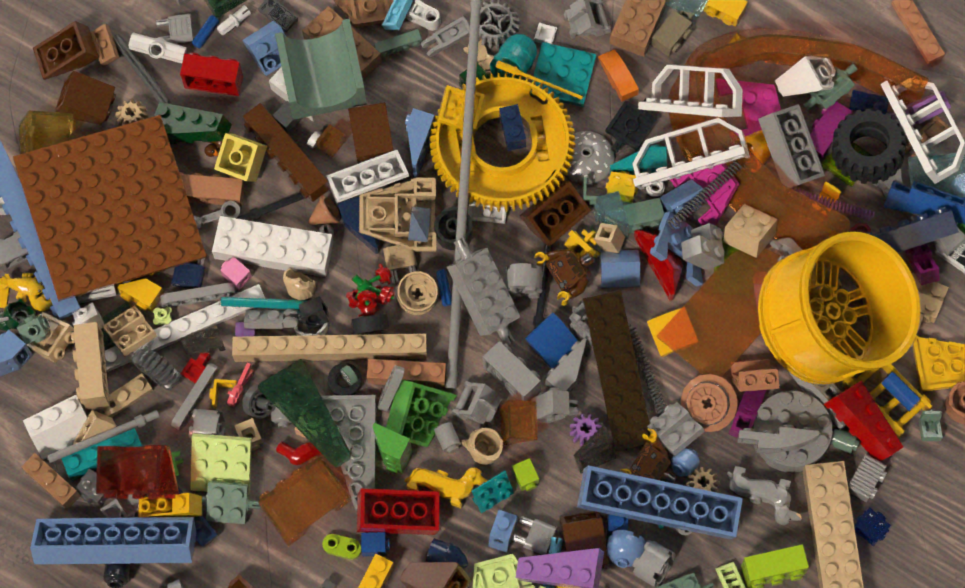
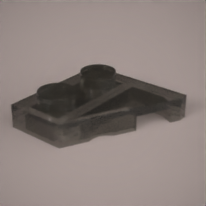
(203, 341)
(595, 451)

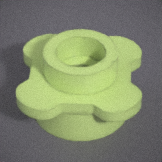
(166, 319)

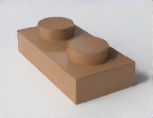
(104, 44)

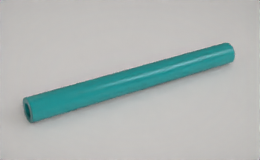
(261, 303)

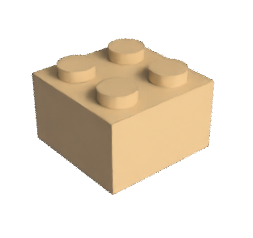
(750, 230)

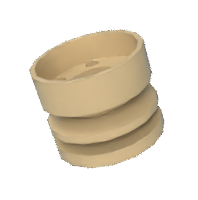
(415, 282)

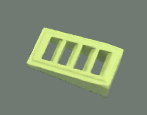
(727, 568)

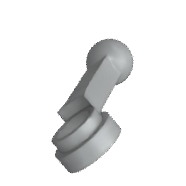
(216, 215)

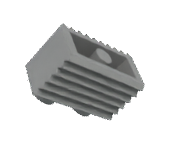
(866, 478)

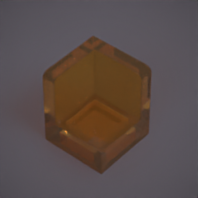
(331, 140)

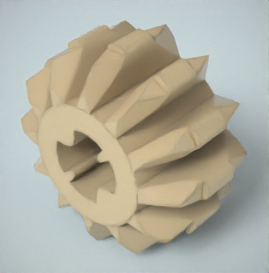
(131, 108)
(709, 480)

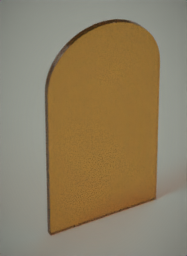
(721, 315)

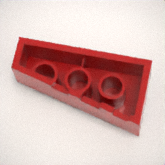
(865, 420)

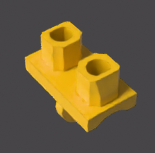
(576, 240)

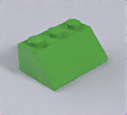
(393, 447)

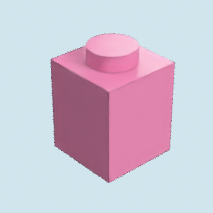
(235, 272)

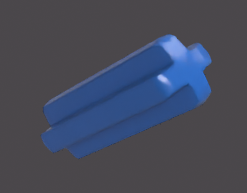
(205, 31)
(444, 287)

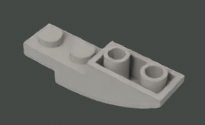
(823, 394)
(786, 439)

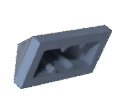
(419, 224)

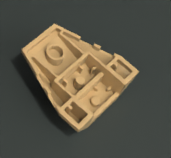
(387, 212)

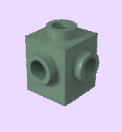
(33, 328)

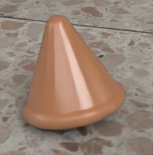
(325, 212)

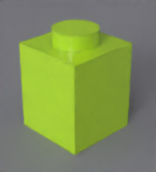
(525, 475)

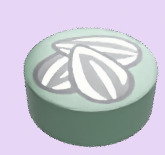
(349, 375)

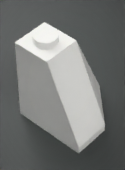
(807, 76)

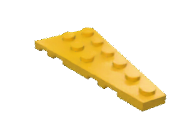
(938, 363)

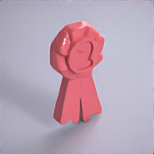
(237, 392)

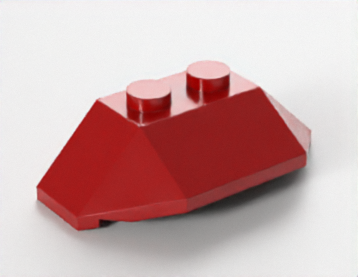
(666, 271)

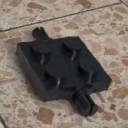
(630, 126)

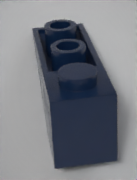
(350, 215)

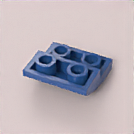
(551, 340)

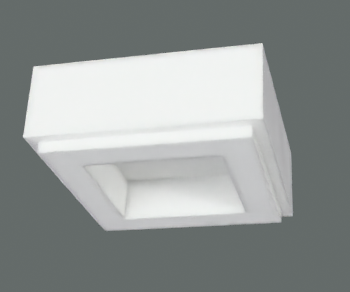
(545, 33)

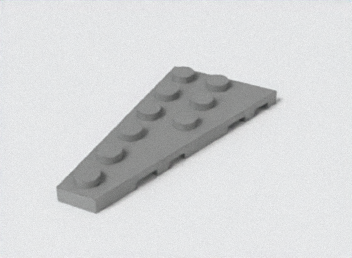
(355, 420)

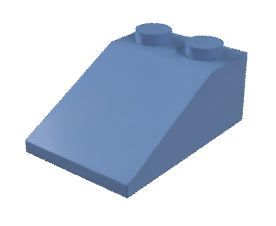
(419, 132)

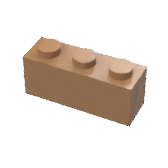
(50, 481)

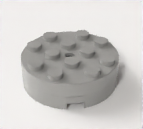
(800, 411)

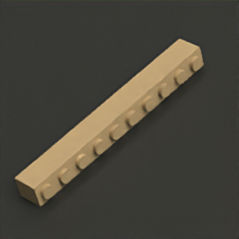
(329, 347)

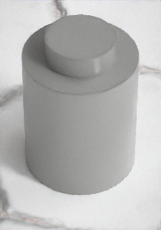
(447, 437)

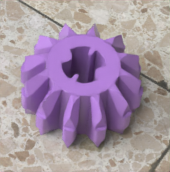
(577, 428)

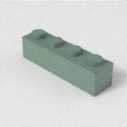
(398, 43)

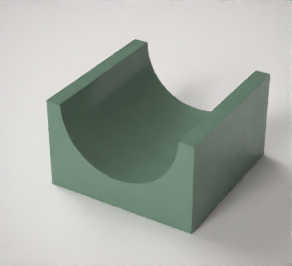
(321, 72)

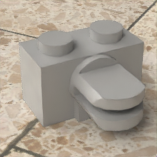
(554, 405)

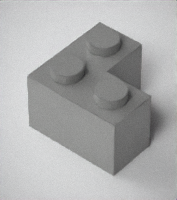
(704, 247)

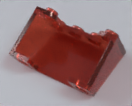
(136, 472)

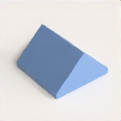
(620, 269)

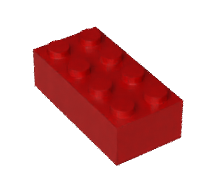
(398, 511)

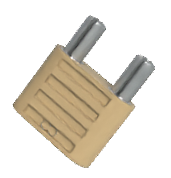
(399, 258)

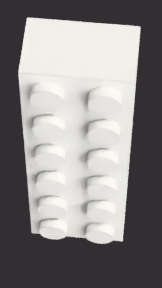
(273, 246)

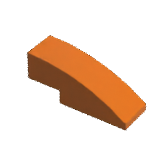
(618, 75)

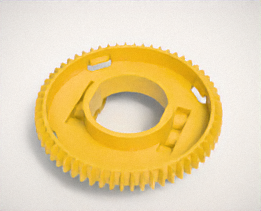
(519, 184)

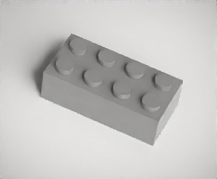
(791, 146)

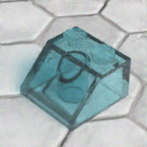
(611, 211)

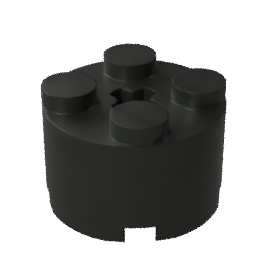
(443, 228)

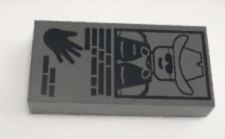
(278, 13)

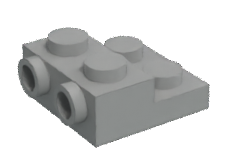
(675, 428)

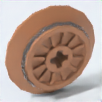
(721, 395)

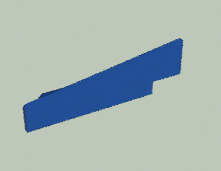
(924, 199)

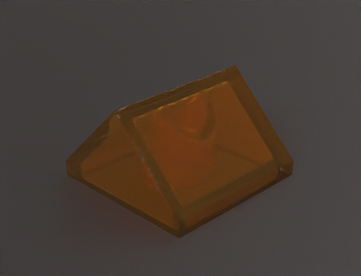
(518, 421)

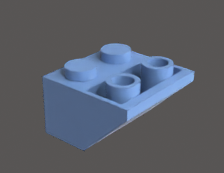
(264, 48)
(680, 196)

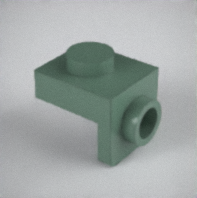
(930, 425)

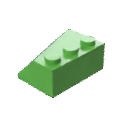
(418, 411)

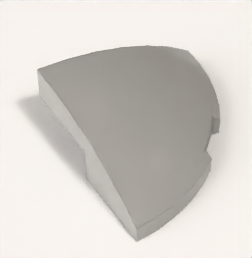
(122, 508)

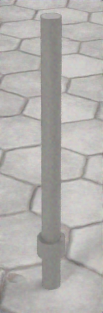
(139, 421)

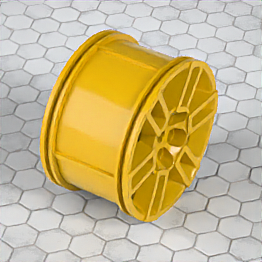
(811, 323)

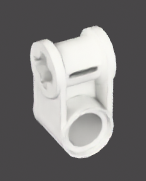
(421, 12)

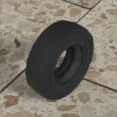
(333, 375)

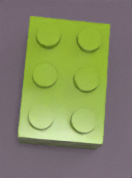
(775, 567)

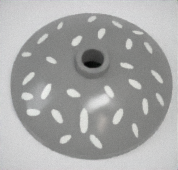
(596, 164)

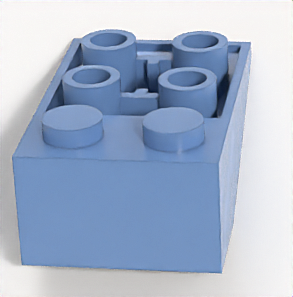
(13, 353)

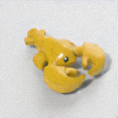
(27, 287)

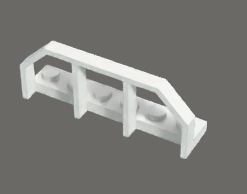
(682, 105)
(914, 136)
(699, 163)

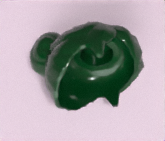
(15, 311)

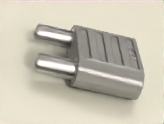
(179, 27)
(538, 536)

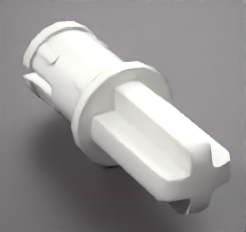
(233, 20)

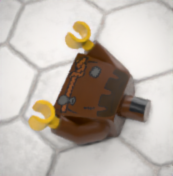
(568, 270)
(652, 460)

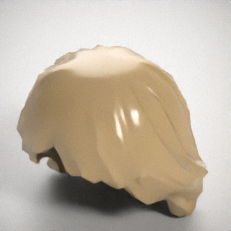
(298, 285)

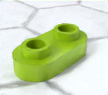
(341, 546)

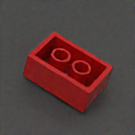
(211, 74)

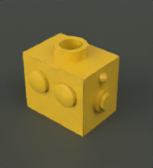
(624, 184)

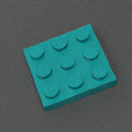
(566, 69)

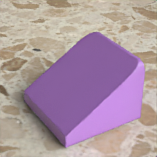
(240, 331)

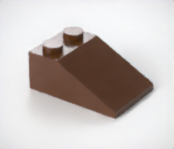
(65, 51)

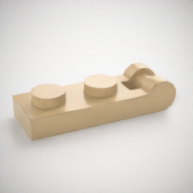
(128, 395)

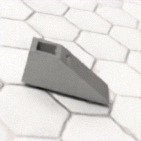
(567, 371)

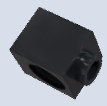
(313, 313)

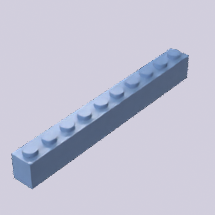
(17, 207)

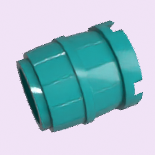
(516, 51)

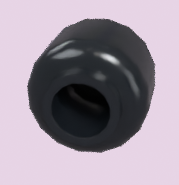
(116, 575)

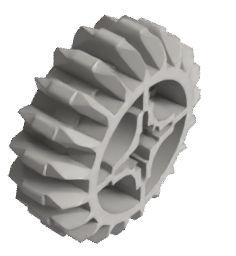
(506, 16)

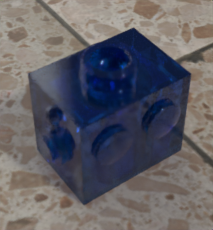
(872, 526)

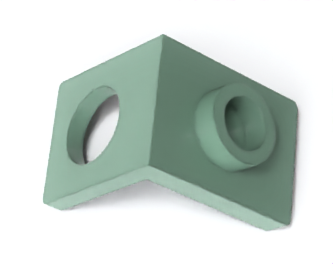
(592, 199)

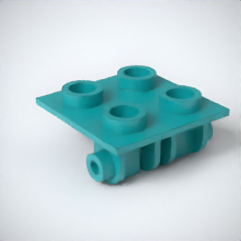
(492, 492)

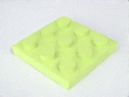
(220, 460)

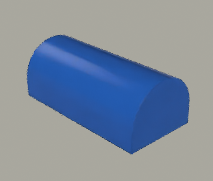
(901, 391)

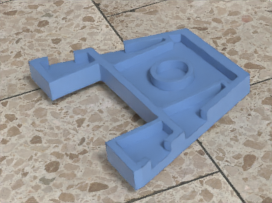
(672, 240)

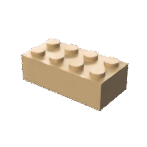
(91, 366)

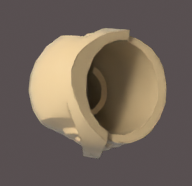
(484, 445)

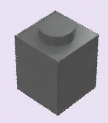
(284, 117)

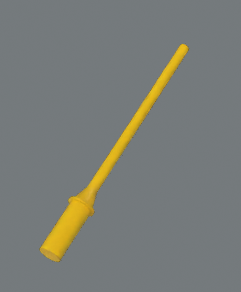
(515, 71)

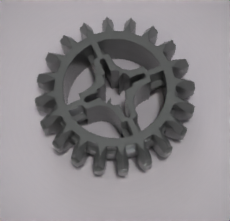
(156, 368)

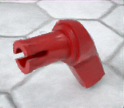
(299, 455)

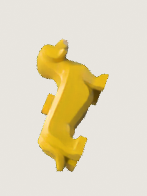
(447, 487)

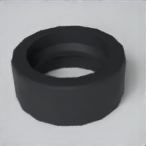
(370, 323)

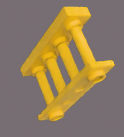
(897, 425)

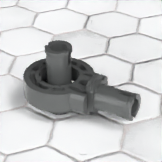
(256, 399)

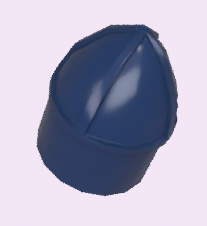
(446, 552)

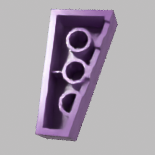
(563, 569)

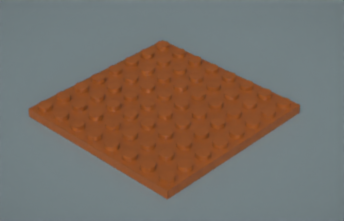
(109, 207)

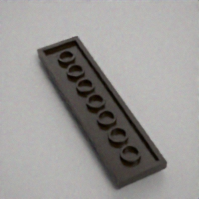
(617, 370)

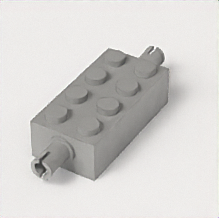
(483, 291)

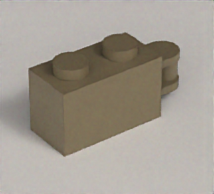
(672, 32)

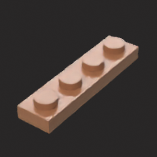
(918, 30)

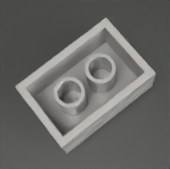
(511, 372)

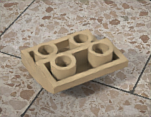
(129, 331)

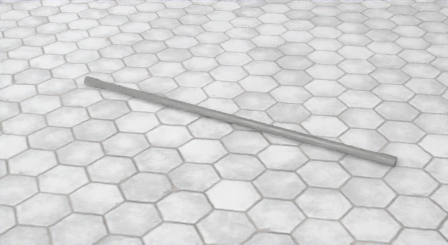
(451, 372)

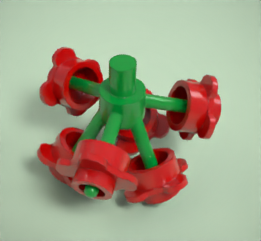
(367, 296)

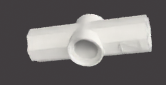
(146, 45)

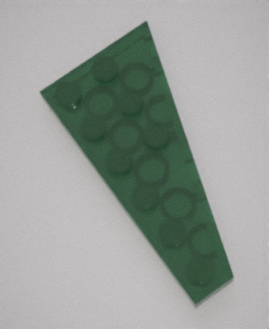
(302, 404)

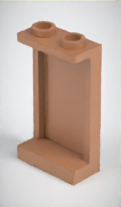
(754, 375)

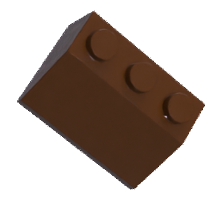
(556, 213)

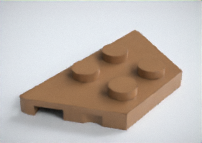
(364, 11)

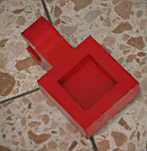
(195, 368)

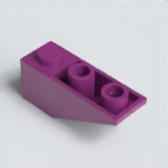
(747, 411)

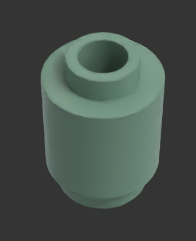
(844, 441)

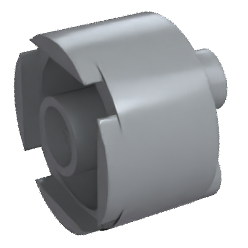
(523, 280)
(207, 422)
(653, 563)

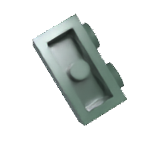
(644, 215)

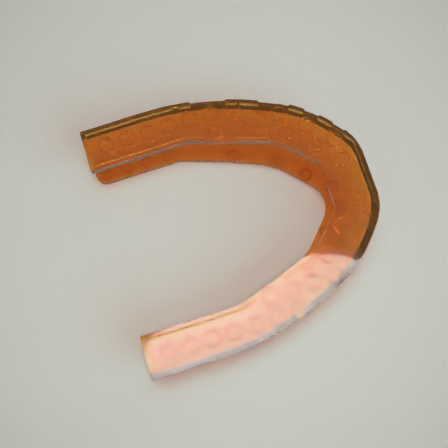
(797, 215)

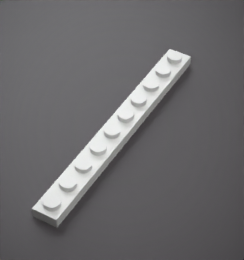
(189, 324)

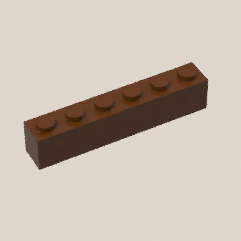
(286, 152)

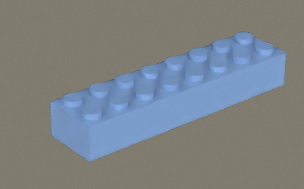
(659, 502)
(113, 540)

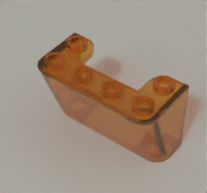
(303, 499)

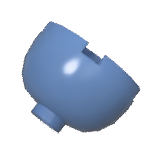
(624, 547)

